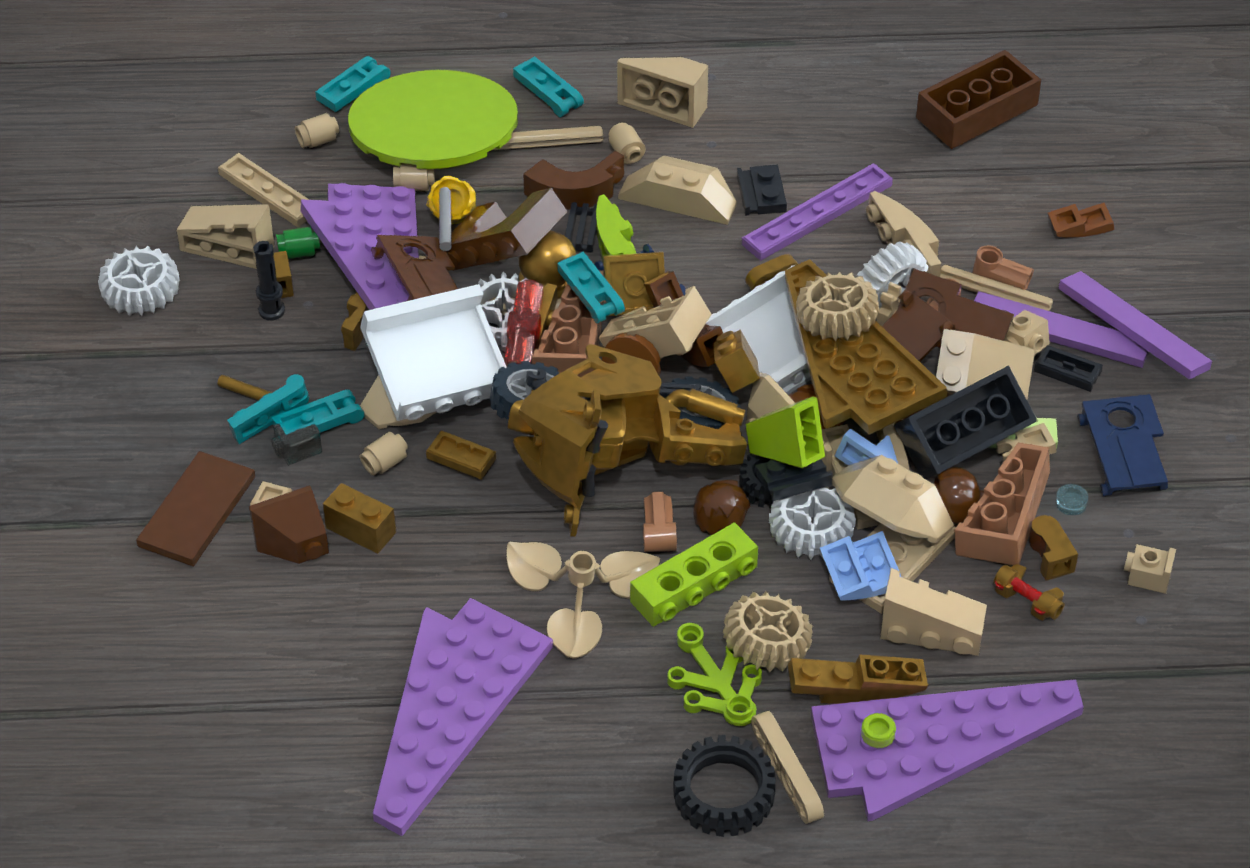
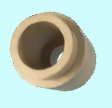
(317, 131)
(627, 142)
(411, 177)
(384, 453)

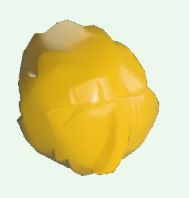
(462, 198)

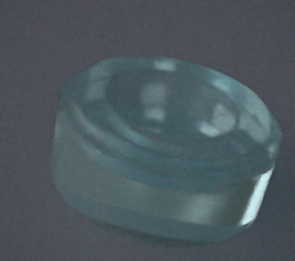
(1071, 499)

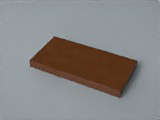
(196, 508)

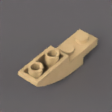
(900, 224)

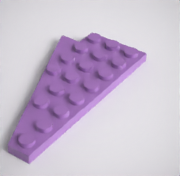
(349, 230)
(452, 694)
(934, 738)

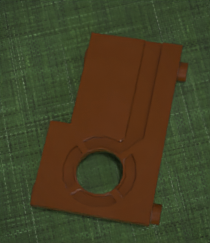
(419, 276)
(965, 313)
(917, 325)

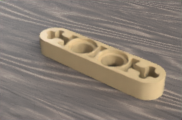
(787, 767)

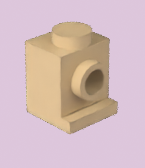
(1150, 568)

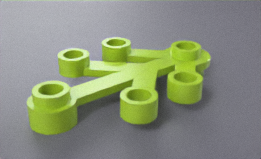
(715, 680)

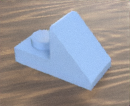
(856, 448)

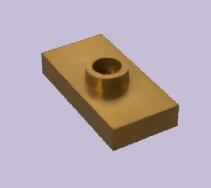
(548, 305)
(461, 454)

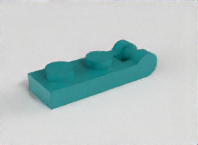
(352, 83)
(548, 86)
(590, 286)
(322, 413)
(259, 416)

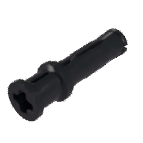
(268, 290)

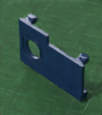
(1129, 452)

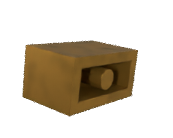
(736, 360)
(359, 518)

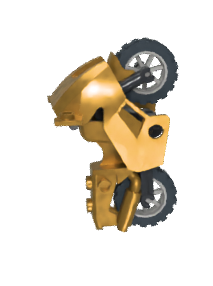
(615, 422)

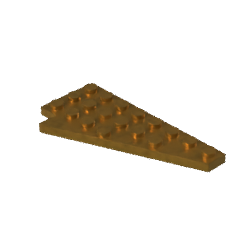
(862, 376)

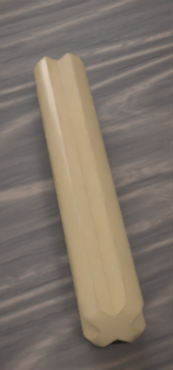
(554, 137)
(979, 283)

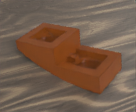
(1081, 223)

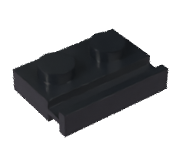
(762, 190)
(788, 480)

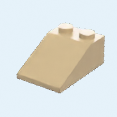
(664, 87)
(972, 357)

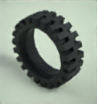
(727, 753)

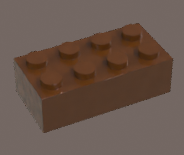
(978, 99)

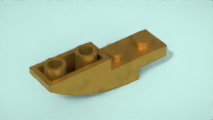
(860, 681)

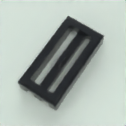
(584, 211)
(1066, 370)

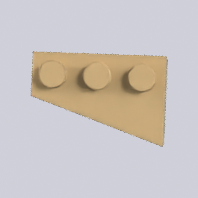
(226, 232)
(668, 327)
(931, 618)

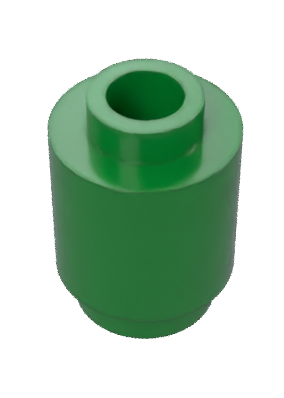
(298, 242)

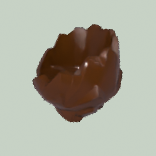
(720, 506)

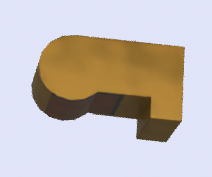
(1054, 546)

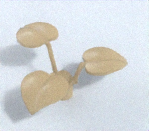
(575, 631)

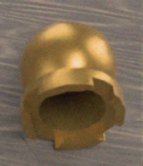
(542, 261)

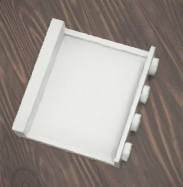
(770, 330)
(433, 352)

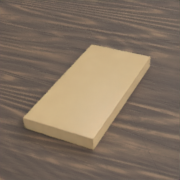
(910, 555)

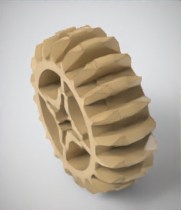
(837, 306)
(767, 631)

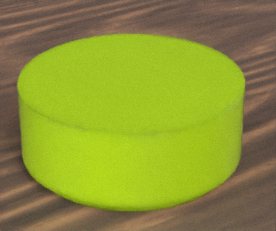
(878, 730)

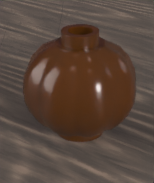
(958, 492)

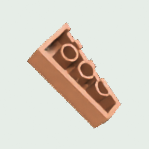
(568, 334)
(1004, 514)

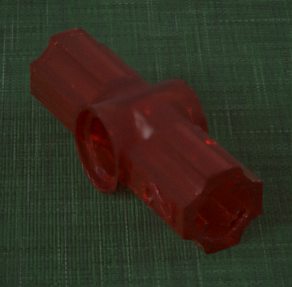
(524, 322)

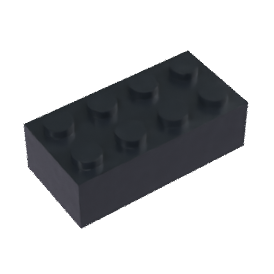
(965, 423)

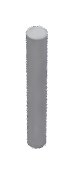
(445, 218)

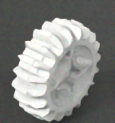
(893, 265)
(139, 280)
(502, 289)
(792, 521)

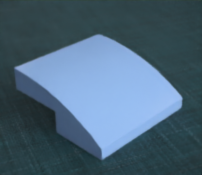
(859, 567)

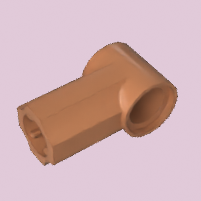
(992, 265)
(659, 528)

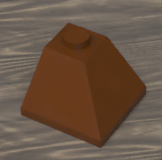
(289, 526)

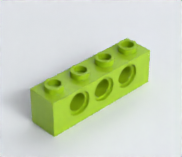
(693, 574)

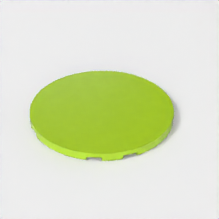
(433, 118)

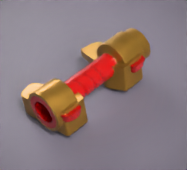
(1044, 605)

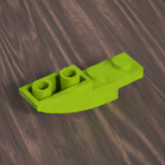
(612, 230)

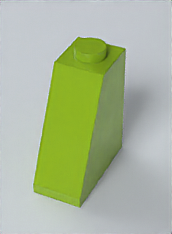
(788, 434)

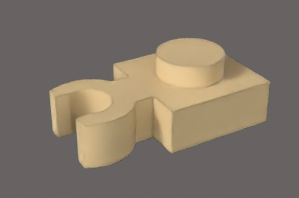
(889, 303)
(1034, 435)

